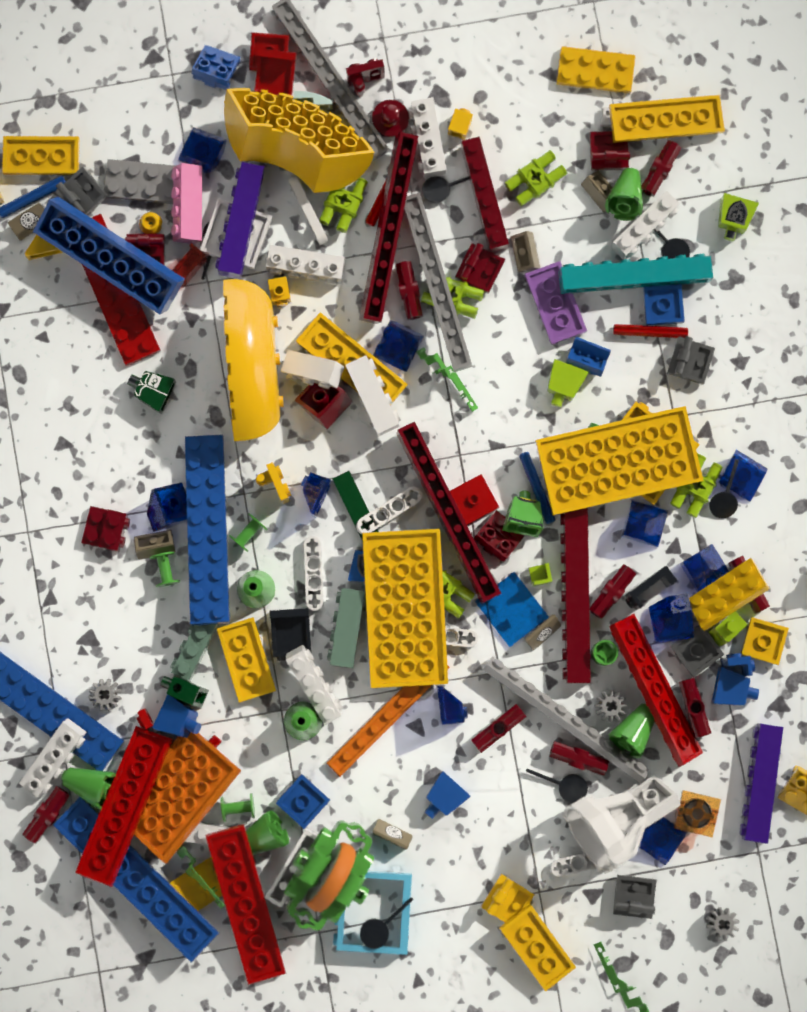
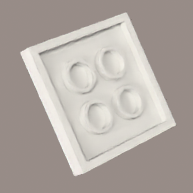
(215, 233)

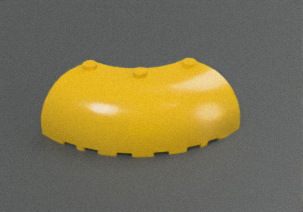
(295, 138)
(251, 359)

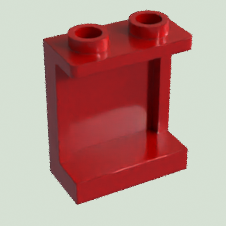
(275, 71)

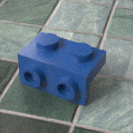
(588, 356)
(746, 663)

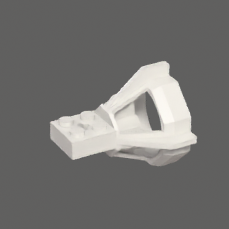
(614, 825)

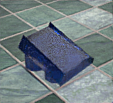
(203, 150)
(398, 345)
(747, 475)
(661, 840)

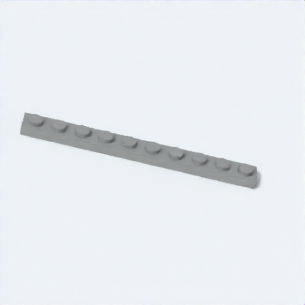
(329, 76)
(437, 283)
(565, 719)

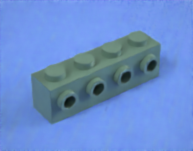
(347, 628)
(193, 650)

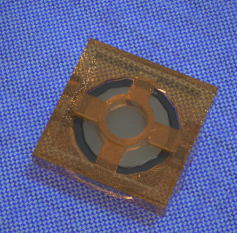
(696, 813)

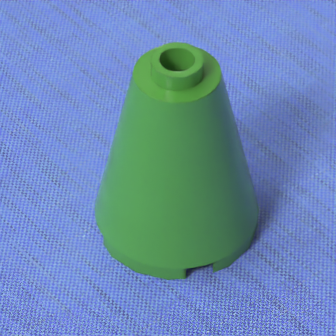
(626, 196)
(261, 595)
(312, 721)
(634, 731)
(88, 784)
(267, 834)

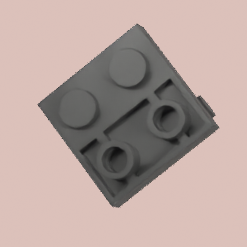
(81, 191)
(691, 360)
(634, 896)

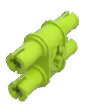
(535, 187)
(348, 209)
(461, 291)
(701, 494)
(455, 587)

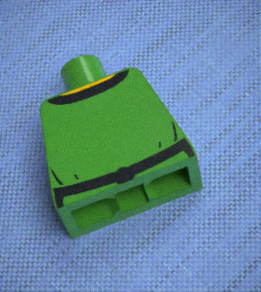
(524, 515)

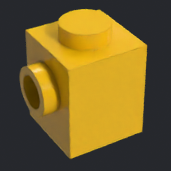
(279, 291)

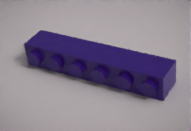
(241, 220)
(762, 783)

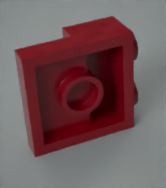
(105, 528)

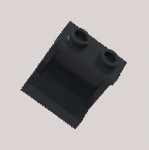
(663, 574)
(289, 631)

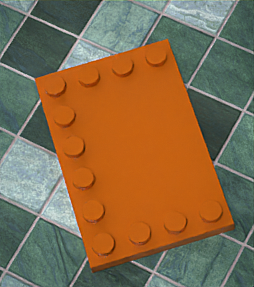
(183, 793)

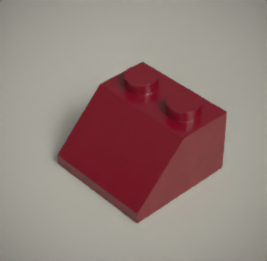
(324, 404)

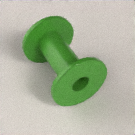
(248, 532)
(164, 569)
(237, 807)

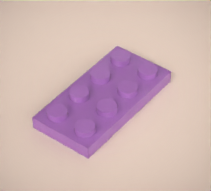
(557, 311)

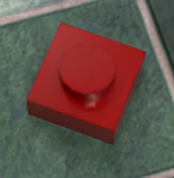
(144, 719)

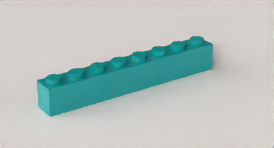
(635, 274)

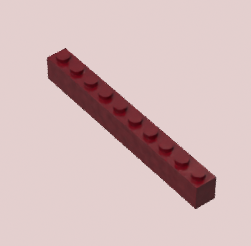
(388, 228)
(448, 512)
(575, 596)

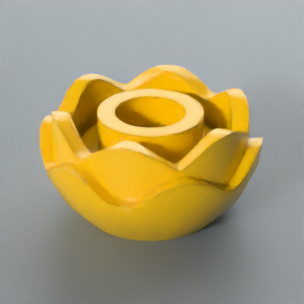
(156, 223)

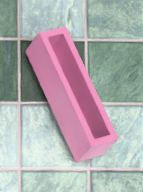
(187, 203)

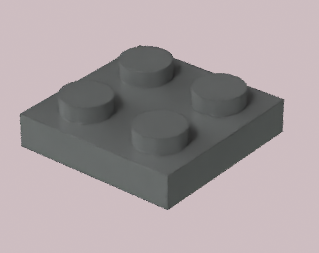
(697, 652)

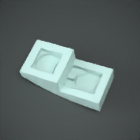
(322, 101)

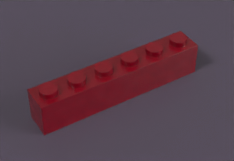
(484, 194)

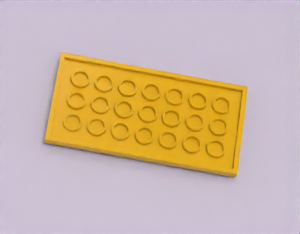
(619, 460)
(405, 608)

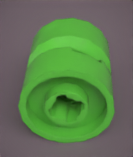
(604, 652)

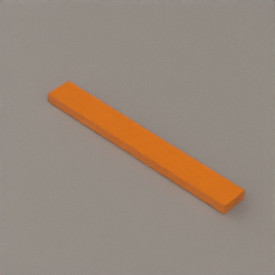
(375, 727)

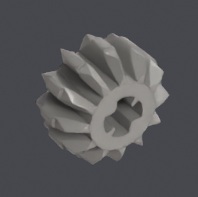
(105, 687)
(609, 699)
(720, 931)

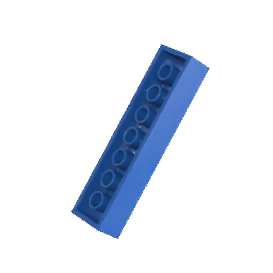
(108, 255)

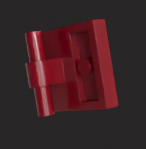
(359, 74)
(606, 153)
(150, 244)
(480, 267)
(495, 540)

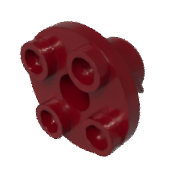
(390, 118)

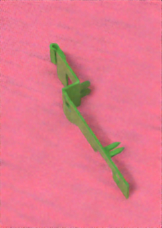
(430, 359)
(182, 852)
(637, 1002)

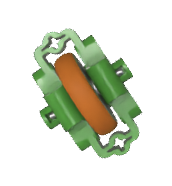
(329, 876)

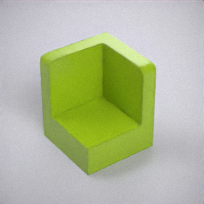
(540, 574)

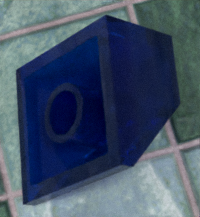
(315, 491)
(167, 506)
(644, 523)
(704, 567)
(672, 618)
(450, 707)

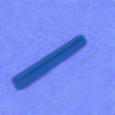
(30, 197)
(537, 487)

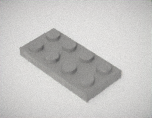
(139, 181)

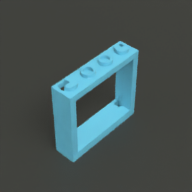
(338, 937)

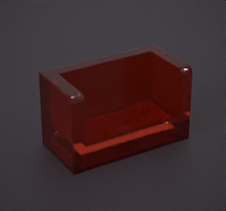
(190, 264)

